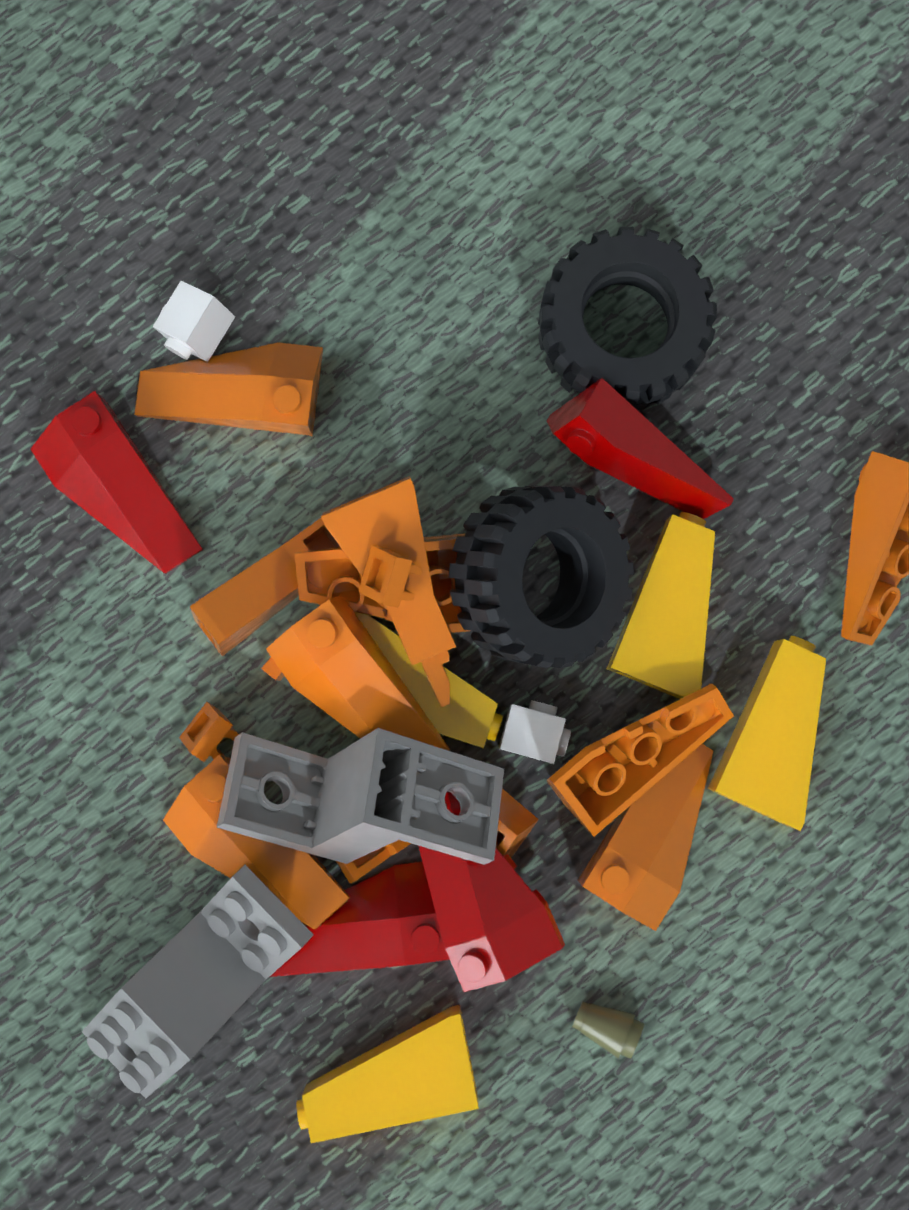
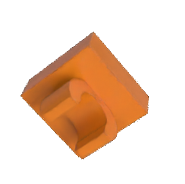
(387, 576)
(206, 732)

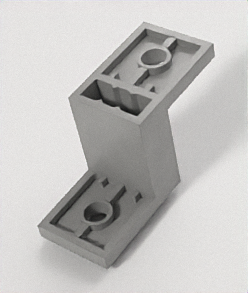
(363, 798)
(195, 983)

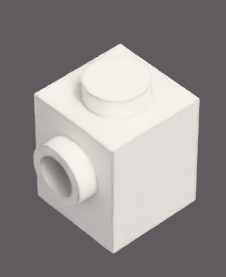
(193, 322)
(535, 732)

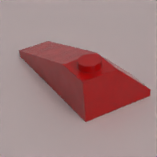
(627, 446)
(106, 475)
(488, 915)
(380, 926)

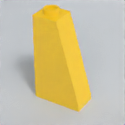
(669, 616)
(470, 712)
(775, 737)
(394, 1084)

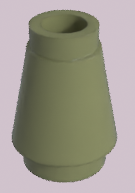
(609, 1028)

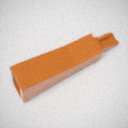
(392, 521)
(257, 592)

